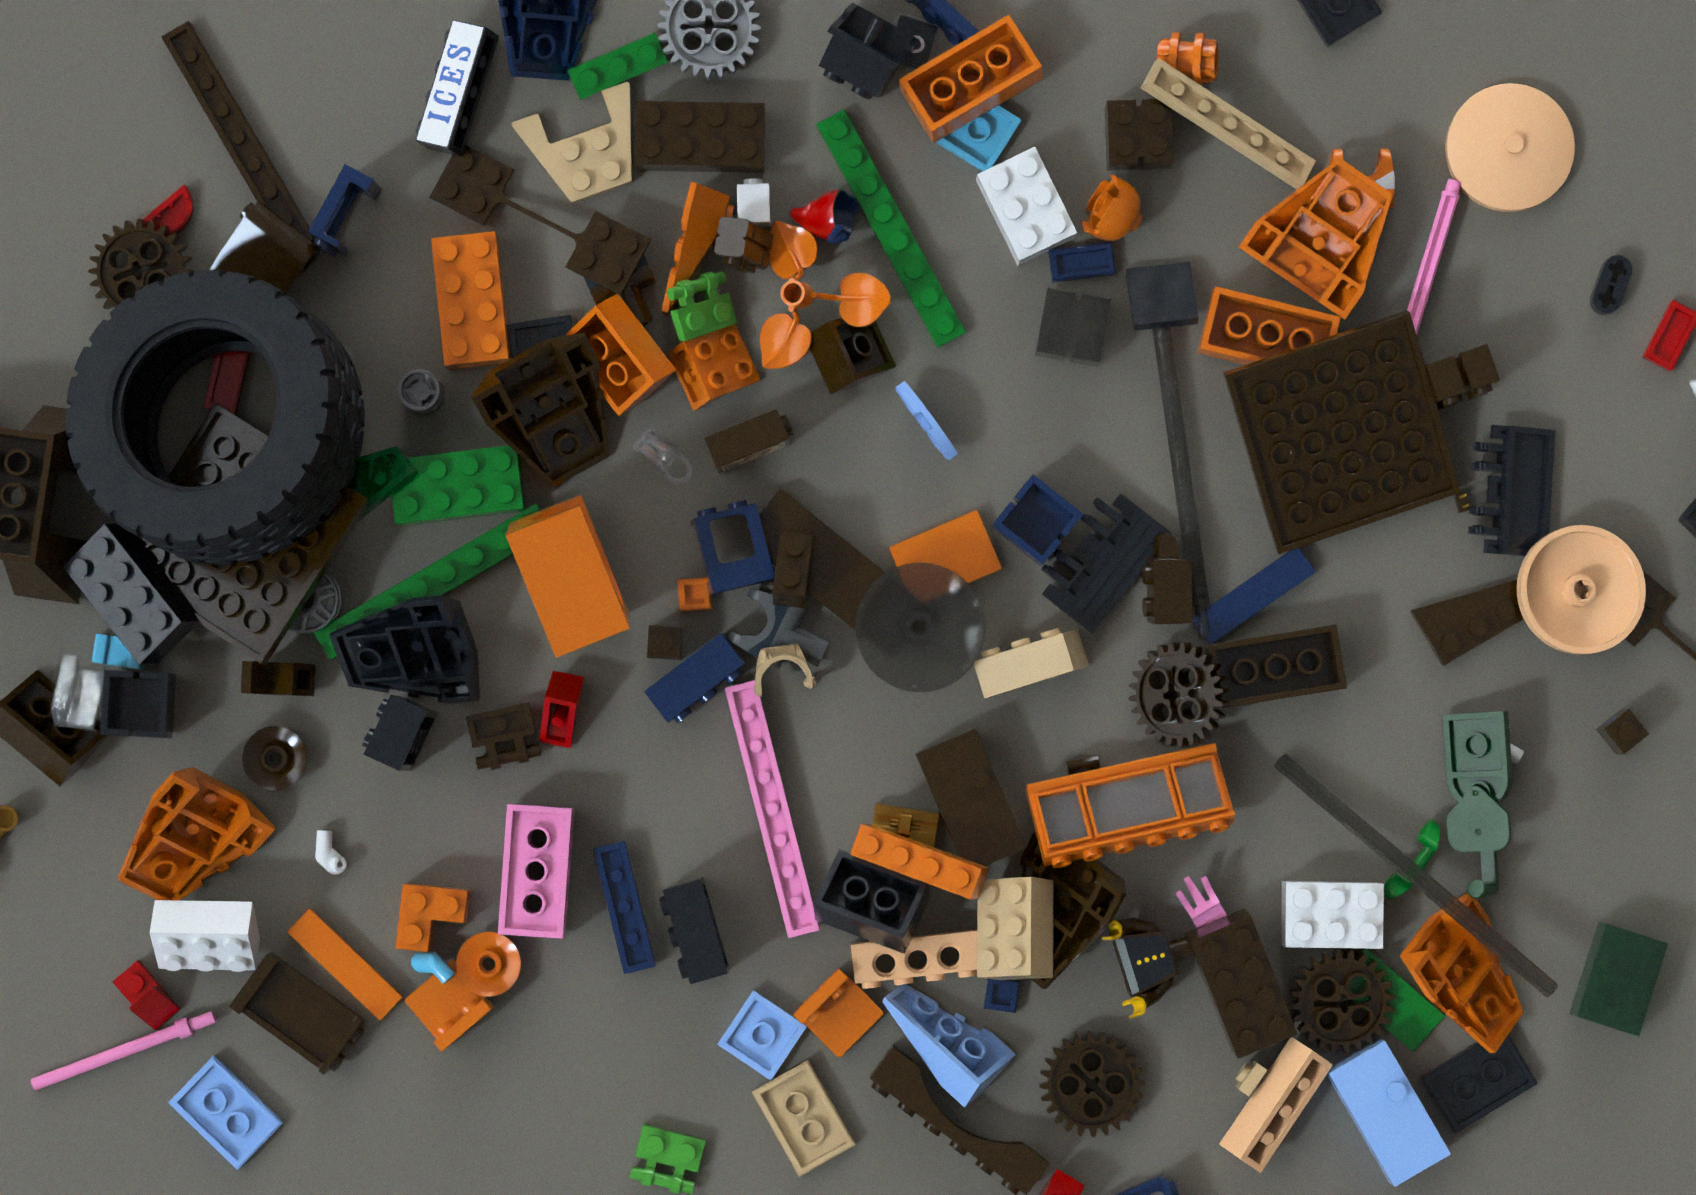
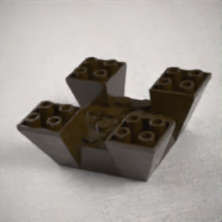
(29, 553)

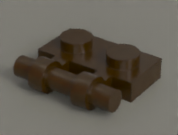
(499, 726)

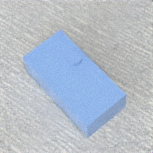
(1387, 1112)

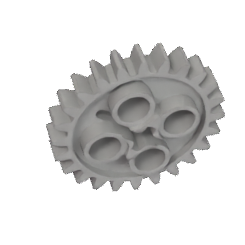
(708, 56)

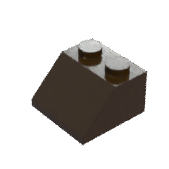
(849, 354)

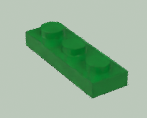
(617, 65)

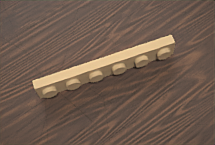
(1228, 124)

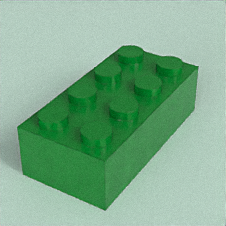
(461, 486)

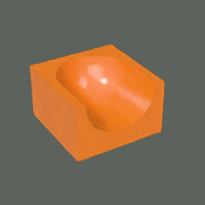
(568, 576)

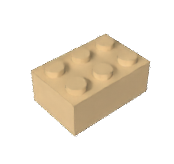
(1015, 929)

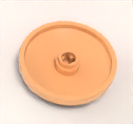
(1510, 147)
(1581, 589)

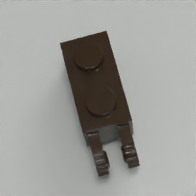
(1167, 584)

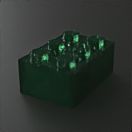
(1618, 978)

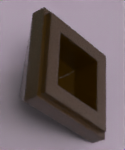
(1082, 764)

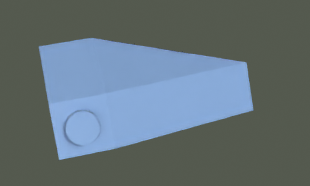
(954, 1051)

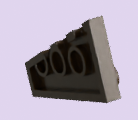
(1468, 620)

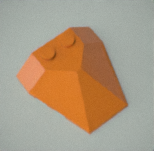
(1324, 235)
(190, 834)
(1464, 977)

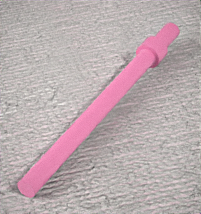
(182, 1028)

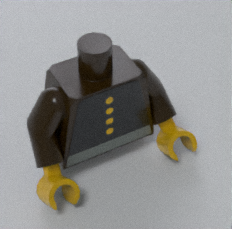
(1145, 960)

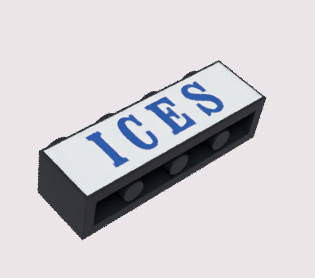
(456, 87)

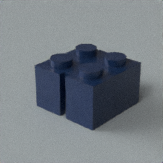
(1037, 520)

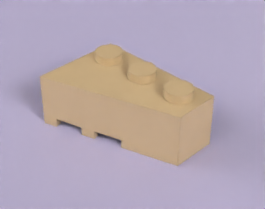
(1030, 661)

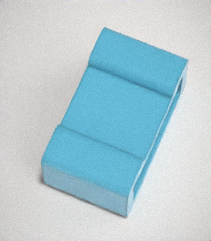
(112, 652)

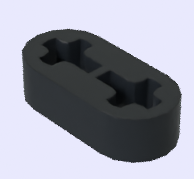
(1603, 283)

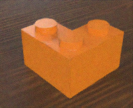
(421, 907)

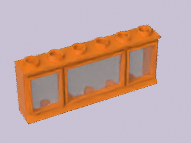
(1130, 805)

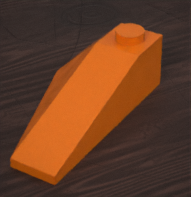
(700, 228)

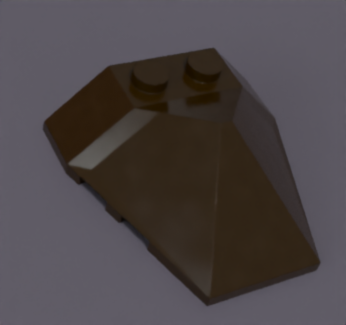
(548, 406)
(1083, 903)

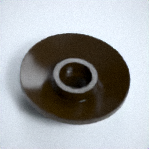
(258, 753)

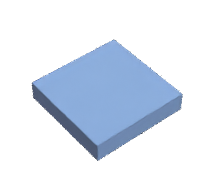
(762, 1035)

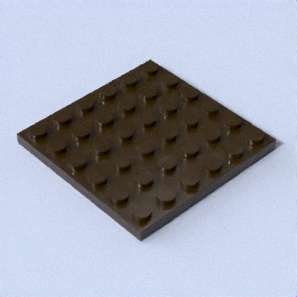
(1342, 432)
(260, 598)

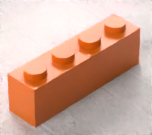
(919, 861)

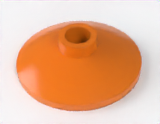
(471, 969)

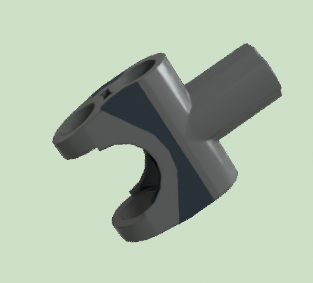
(781, 629)

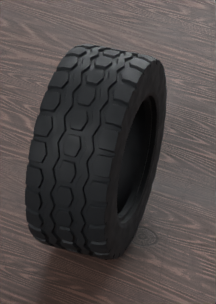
(140, 360)

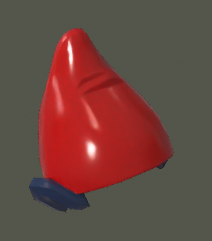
(828, 216)

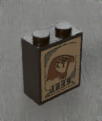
(749, 440)

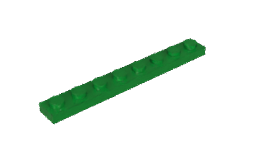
(890, 229)
(434, 579)

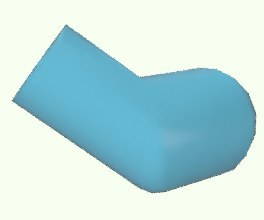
(432, 963)

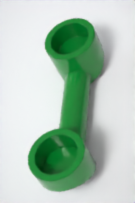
(1429, 837)

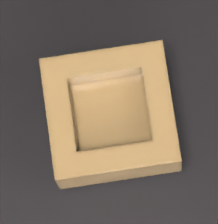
(1249, 1077)

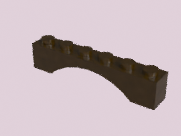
(1011, 1160)

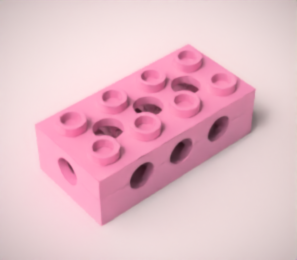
(518, 884)

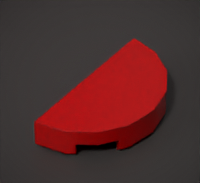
(174, 211)

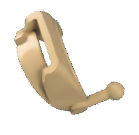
(784, 652)

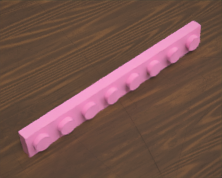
(772, 809)

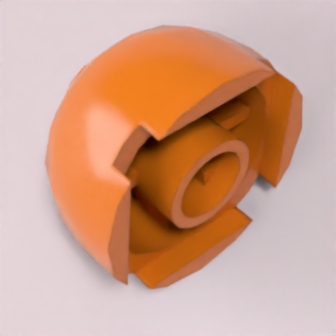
(1113, 209)

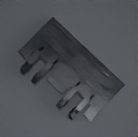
(1521, 490)
(1108, 564)

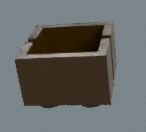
(1138, 133)
(1468, 375)

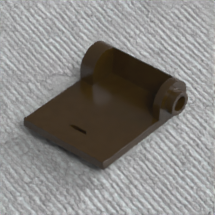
(266, 248)

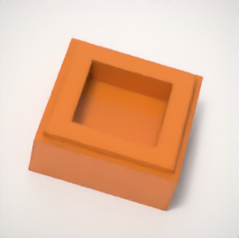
(694, 594)

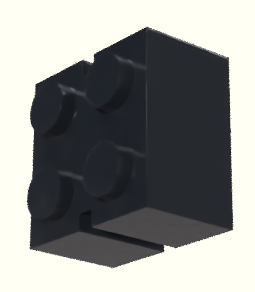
(138, 705)

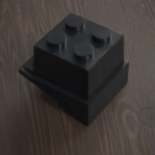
(865, 51)

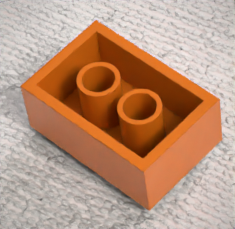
(626, 354)

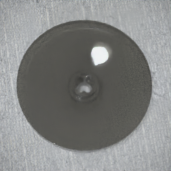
(928, 657)

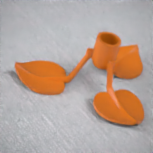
(781, 337)

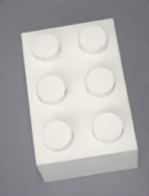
(1026, 206)
(1332, 914)
(205, 935)

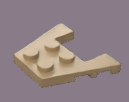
(590, 160)

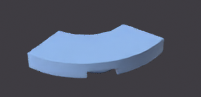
(926, 421)

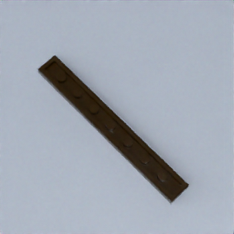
(232, 126)

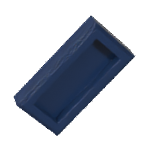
(1081, 262)

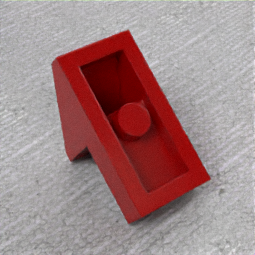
(146, 995)

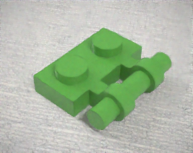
(704, 316)
(671, 1149)

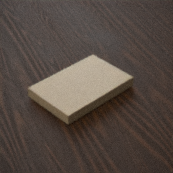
(803, 1118)

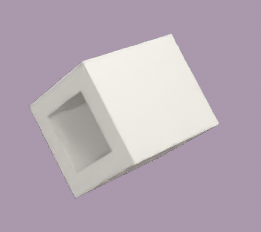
(754, 202)

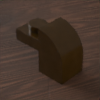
(278, 678)

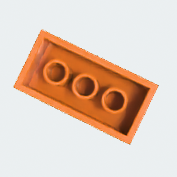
(971, 78)
(471, 300)
(1254, 328)

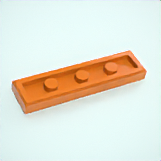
(345, 964)

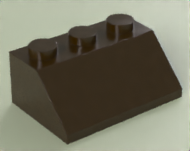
(31, 731)

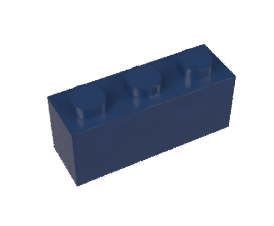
(695, 679)

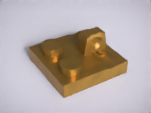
(907, 822)

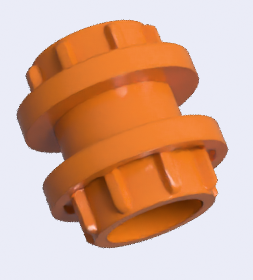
(1193, 59)

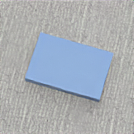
(226, 1112)

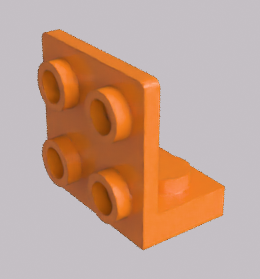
(713, 366)
(447, 1008)
(838, 1012)

